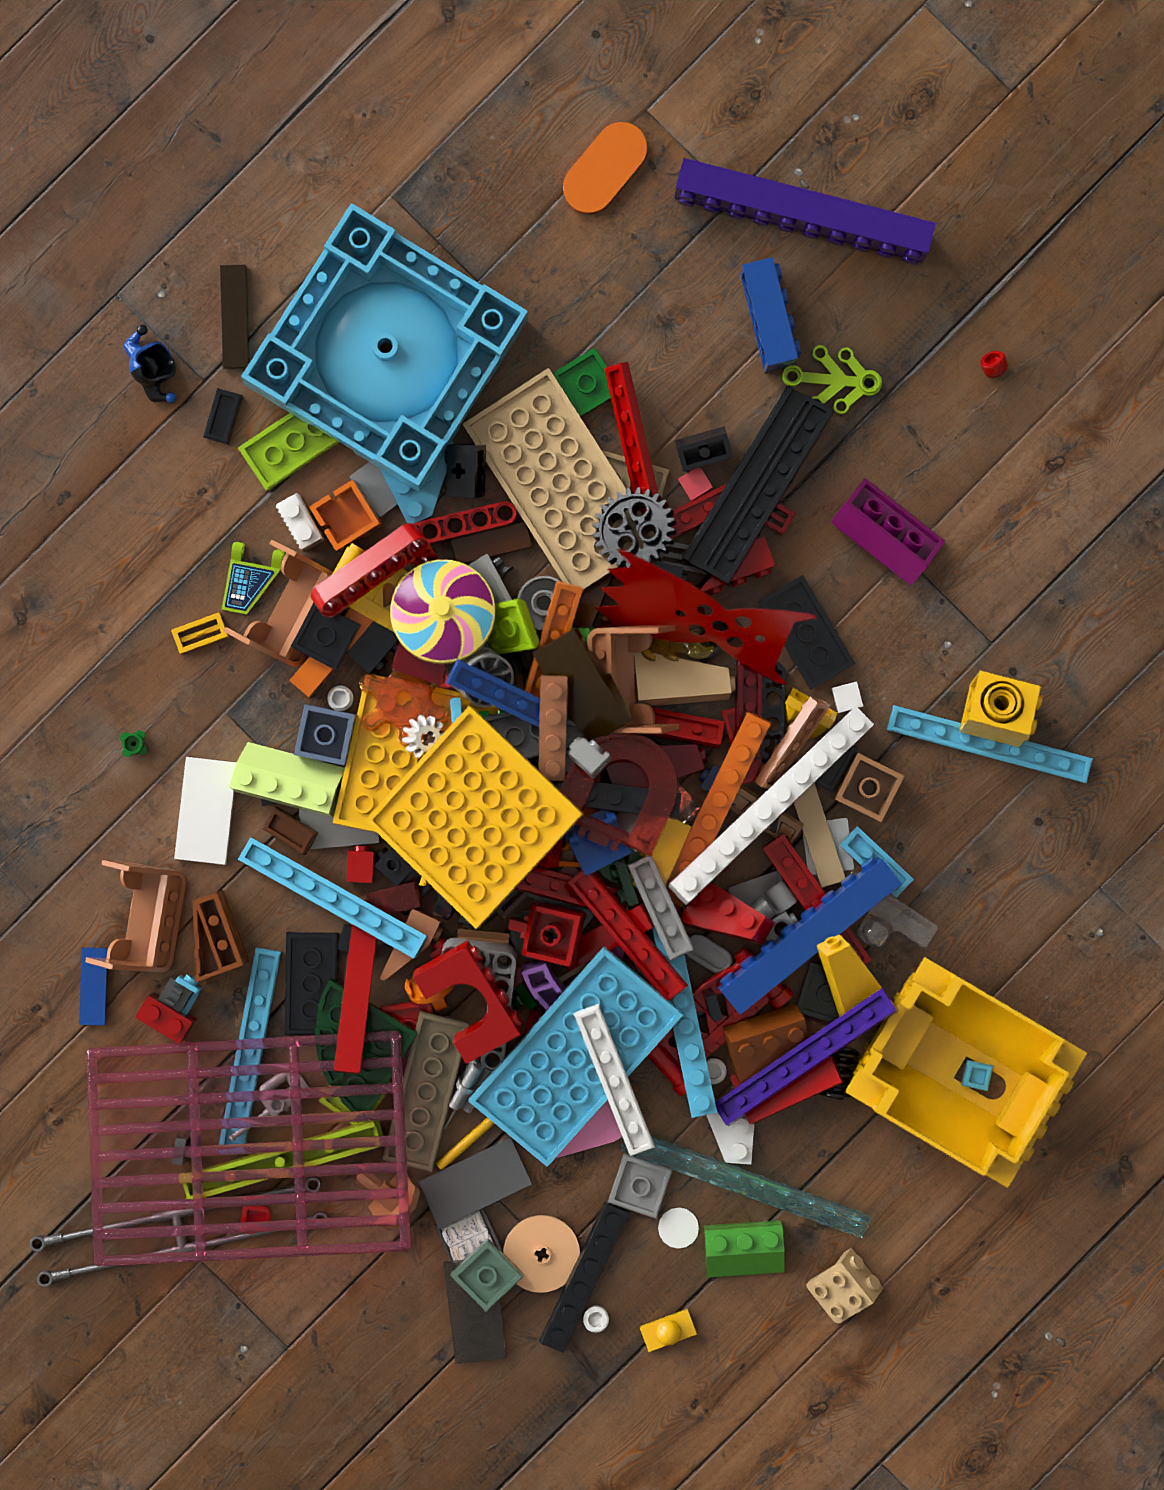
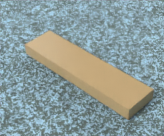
(819, 838)

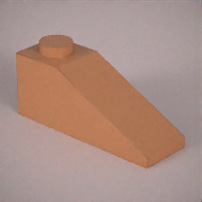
(423, 923)

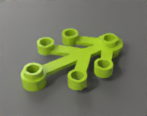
(836, 378)

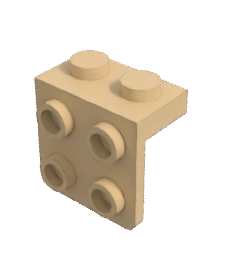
(845, 1287)

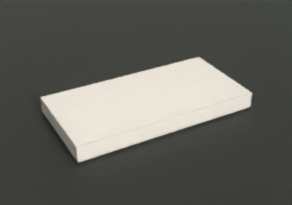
(205, 811)

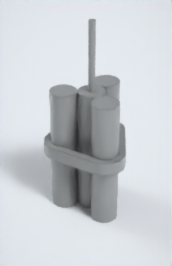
(465, 1086)

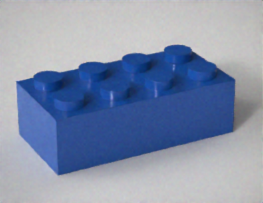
(769, 315)

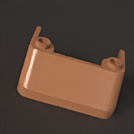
(290, 610)
(616, 654)
(151, 922)

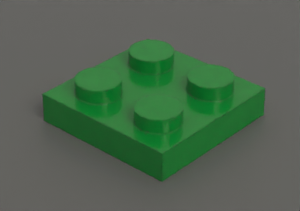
(584, 382)

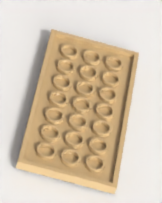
(552, 474)

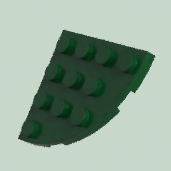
(378, 1020)

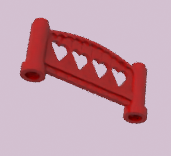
(666, 1056)

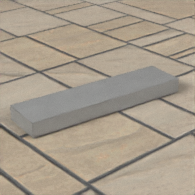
(660, 907)

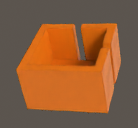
(349, 516)

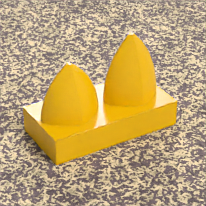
(793, 708)

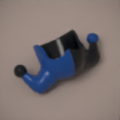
(150, 365)

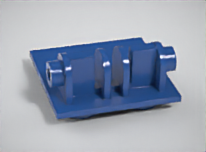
(590, 854)

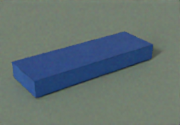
(93, 988)

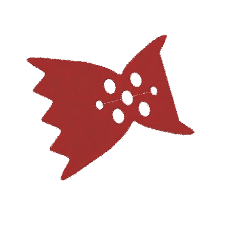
(655, 595)

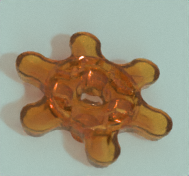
(390, 712)

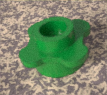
(127, 739)

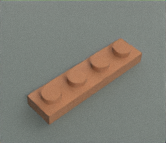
(552, 727)
(792, 743)

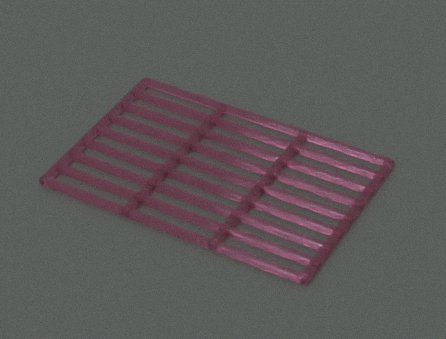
(196, 1151)

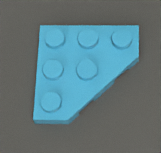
(417, 505)

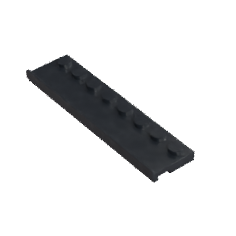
(757, 485)

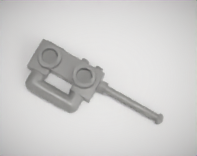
(273, 1107)

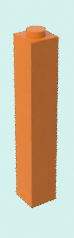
(314, 673)

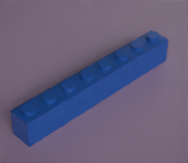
(799, 941)

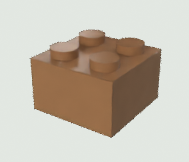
(868, 787)

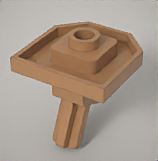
(388, 1206)

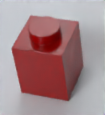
(361, 865)

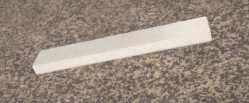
(614, 1079)

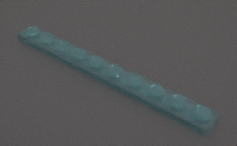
(755, 1187)

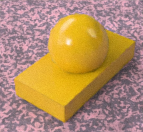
(668, 1330)

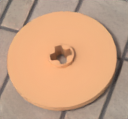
(559, 1244)

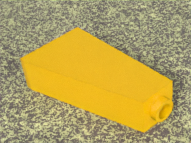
(846, 974)

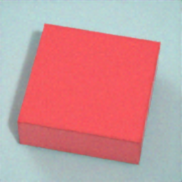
(695, 483)

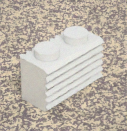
(300, 522)

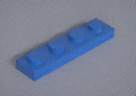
(495, 692)

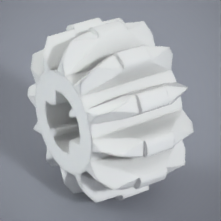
(423, 726)

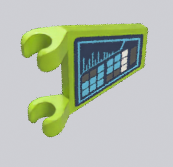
(248, 580)

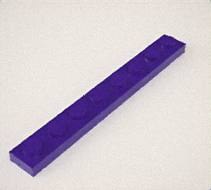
(805, 1057)

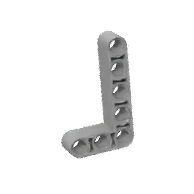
(501, 971)

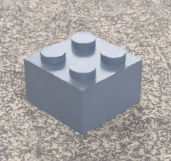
(325, 734)

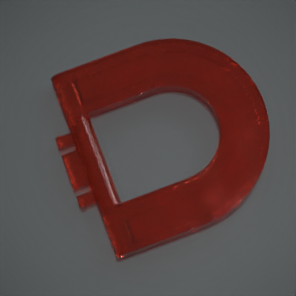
(658, 804)

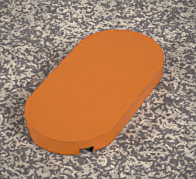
(605, 168)

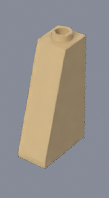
(679, 682)

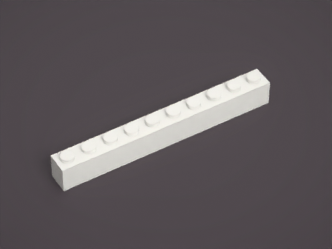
(770, 805)

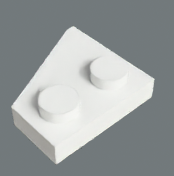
(733, 1140)

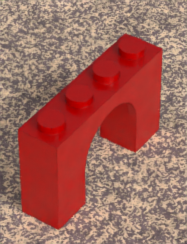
(465, 966)

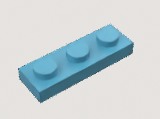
(863, 848)

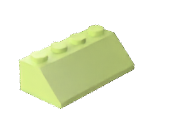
(287, 779)

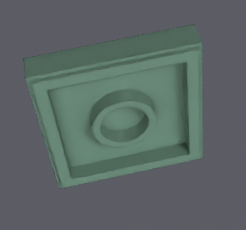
(486, 1274)

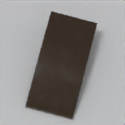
(591, 693)

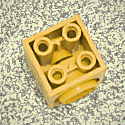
(1001, 709)

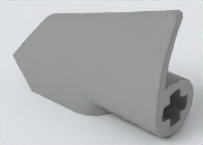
(765, 894)

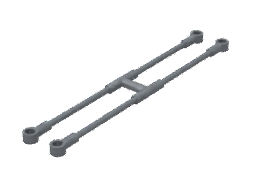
(174, 1215)

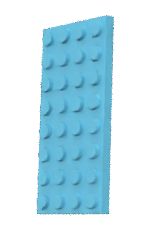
(549, 1079)

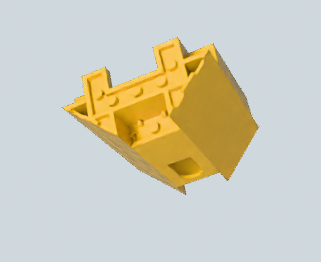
(919, 1050)

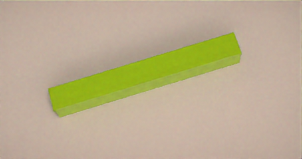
(285, 1159)

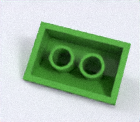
(744, 1248)

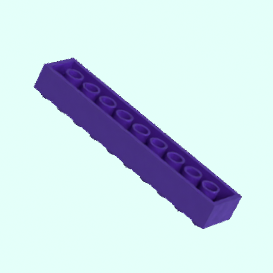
(804, 211)

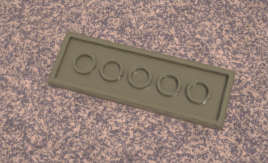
(428, 1088)

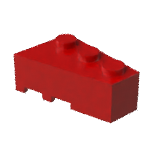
(726, 915)

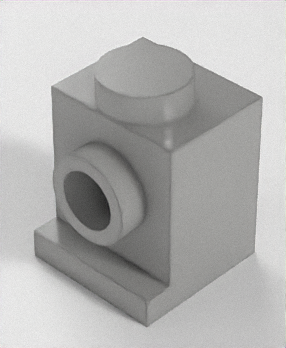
(588, 756)

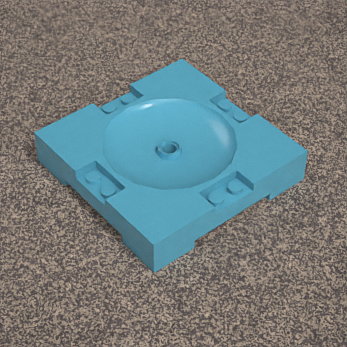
(376, 291)

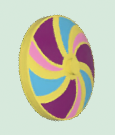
(442, 611)

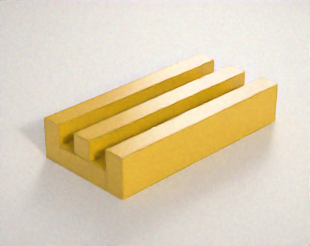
(217, 616)

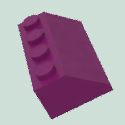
(887, 531)

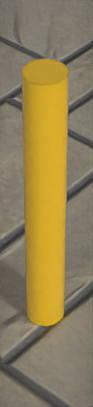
(467, 1141)

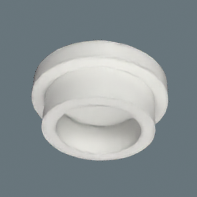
(340, 698)

